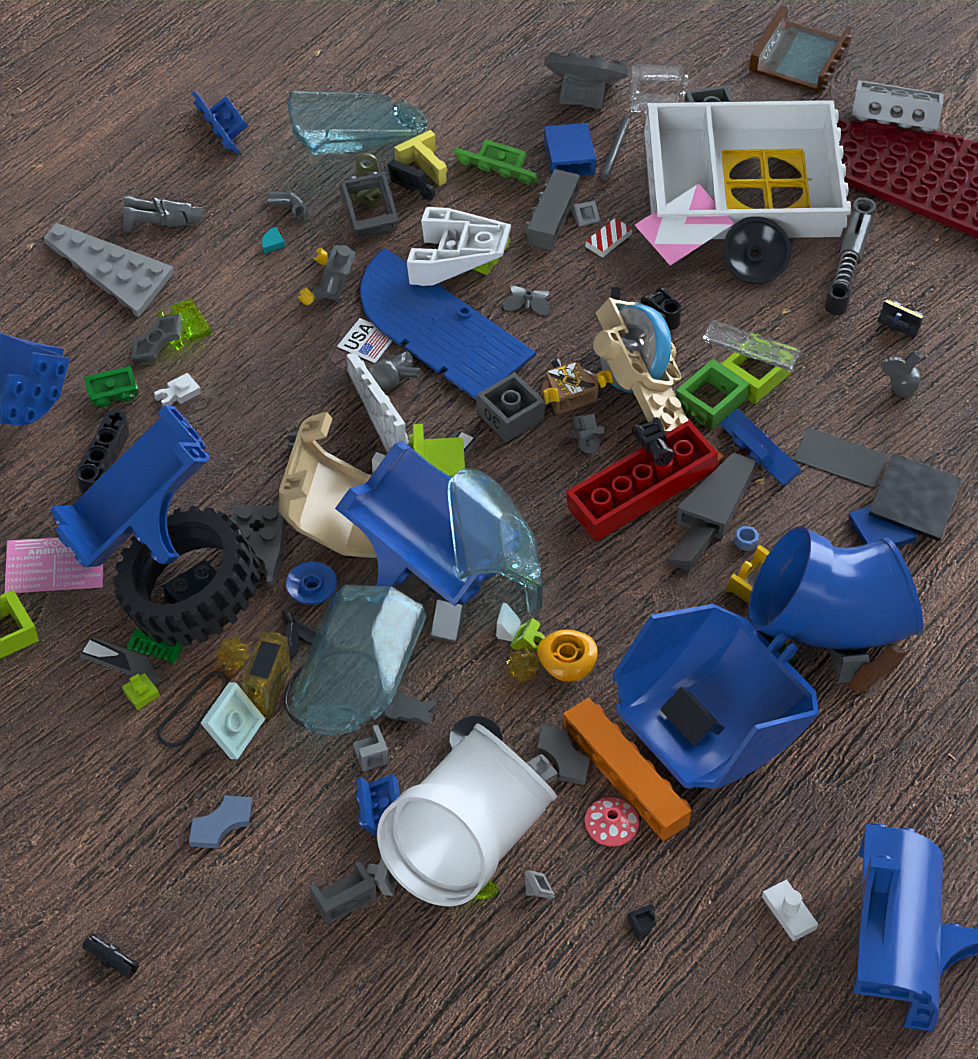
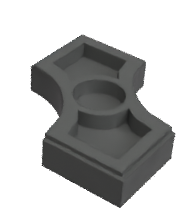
(149, 345)
(556, 746)

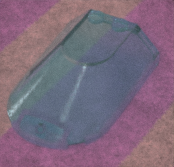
(351, 121)
(492, 534)
(356, 658)

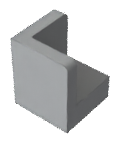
(371, 751)

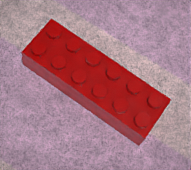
(638, 485)

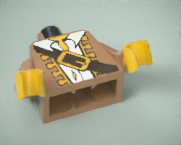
(572, 386)

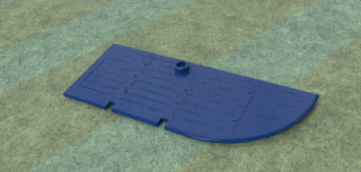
(439, 327)

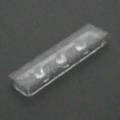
(752, 345)

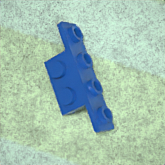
(225, 118)
(760, 447)

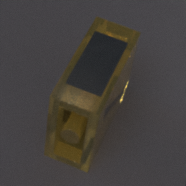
(267, 672)

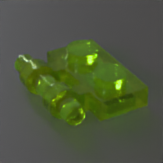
(193, 323)

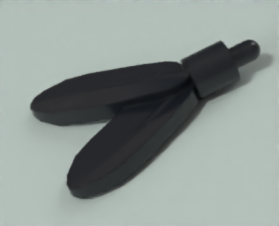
(296, 631)

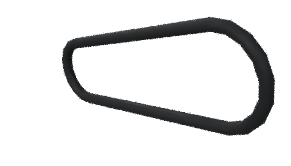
(183, 703)

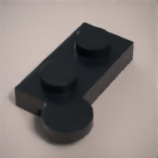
(411, 179)

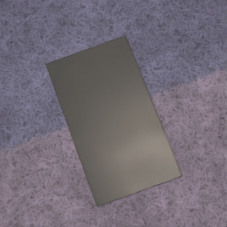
(841, 457)

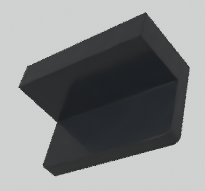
(690, 716)

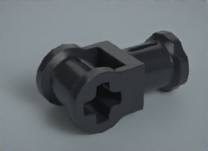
(654, 440)

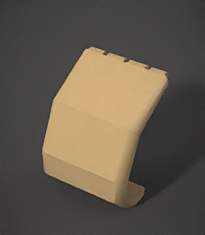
(315, 486)

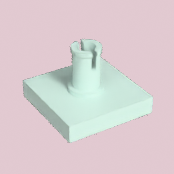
(233, 720)

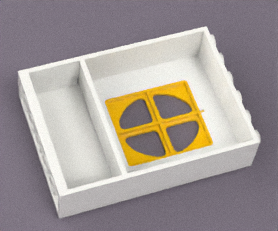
(708, 139)

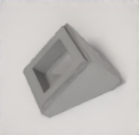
(586, 213)

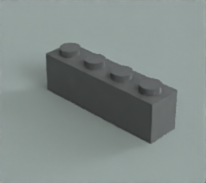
(552, 209)

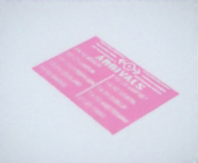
(46, 566)

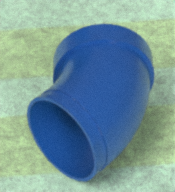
(835, 593)

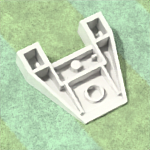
(463, 244)

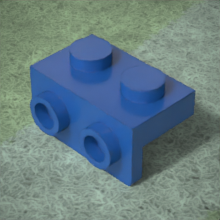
(375, 799)

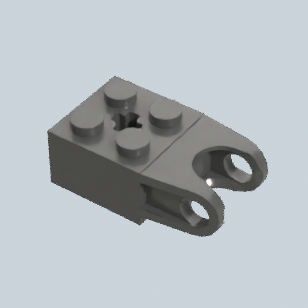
(265, 533)

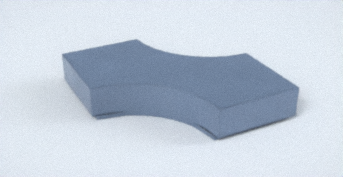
(210, 829)

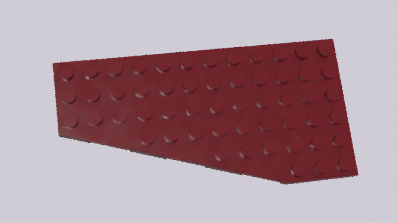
(914, 170)

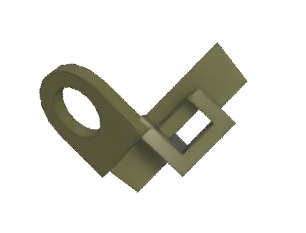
(366, 196)

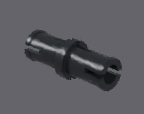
(110, 955)

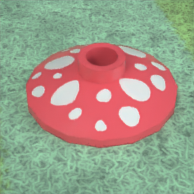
(611, 831)

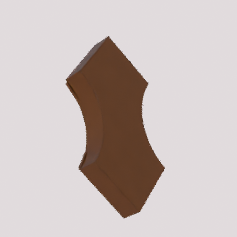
(877, 668)

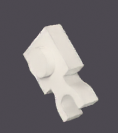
(178, 390)

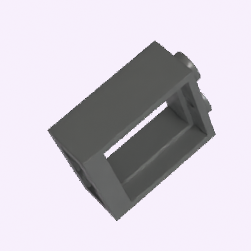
(372, 225)

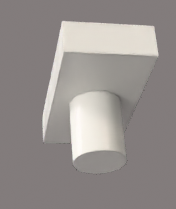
(790, 910)

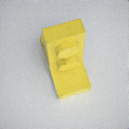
(420, 151)

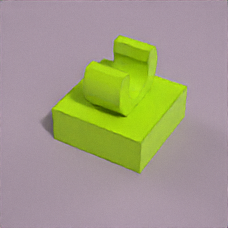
(526, 635)
(140, 690)

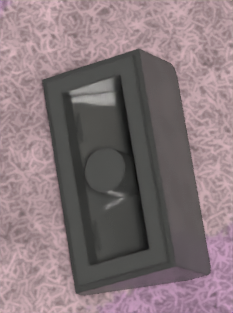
(691, 547)

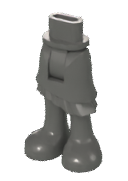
(163, 212)

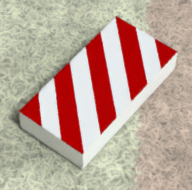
(608, 237)

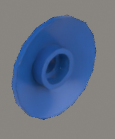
(311, 575)

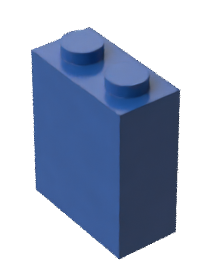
(570, 149)

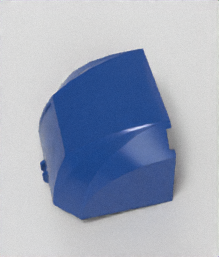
(731, 674)

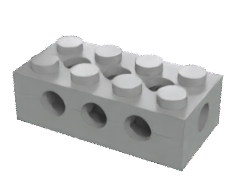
(906, 98)

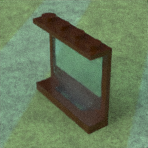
(798, 53)

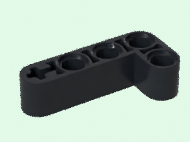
(103, 449)

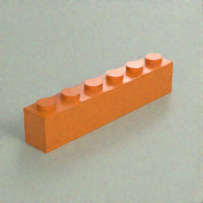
(627, 769)

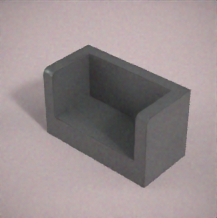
(344, 895)

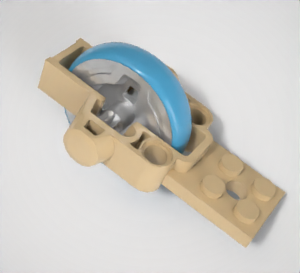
(642, 360)

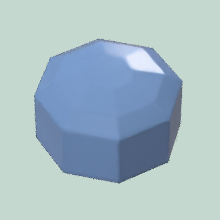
(746, 538)

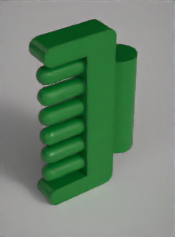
(139, 638)

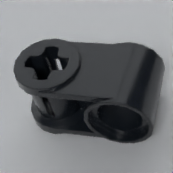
(665, 304)

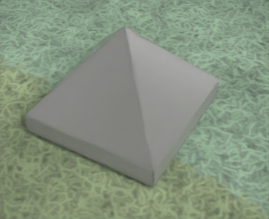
(537, 885)

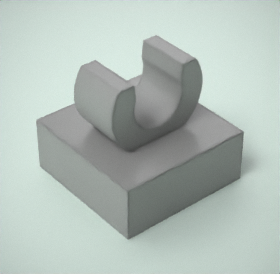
(543, 768)
(382, 878)

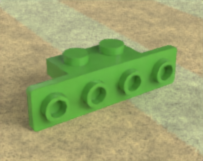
(498, 158)

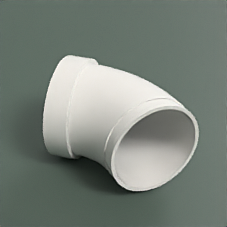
(461, 820)

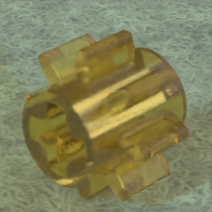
(233, 653)
(523, 664)

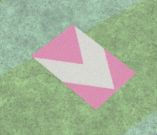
(681, 235)

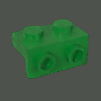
(111, 386)

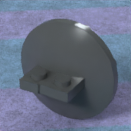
(584, 77)

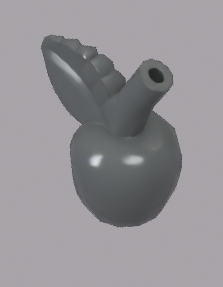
(388, 372)
(903, 375)

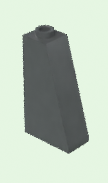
(718, 496)

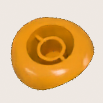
(567, 654)

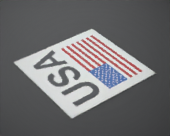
(365, 341)

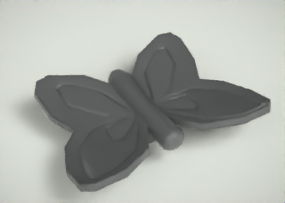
(528, 297)

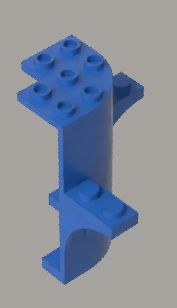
(29, 379)
(134, 494)
(409, 524)
(901, 925)

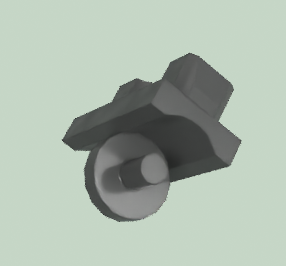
(586, 432)

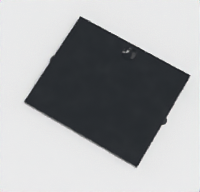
(915, 496)

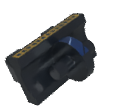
(900, 318)

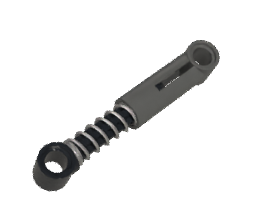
(850, 255)

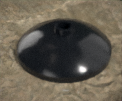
(763, 237)

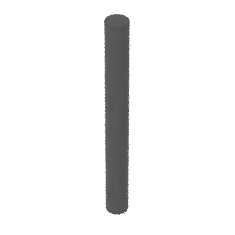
(615, 148)

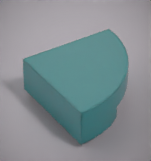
(272, 240)

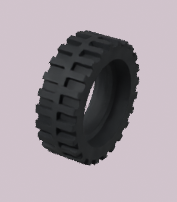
(210, 607)

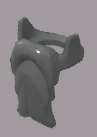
(408, 709)

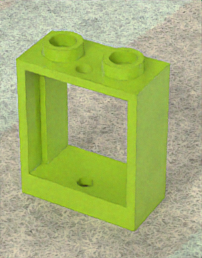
(757, 388)
(26, 635)

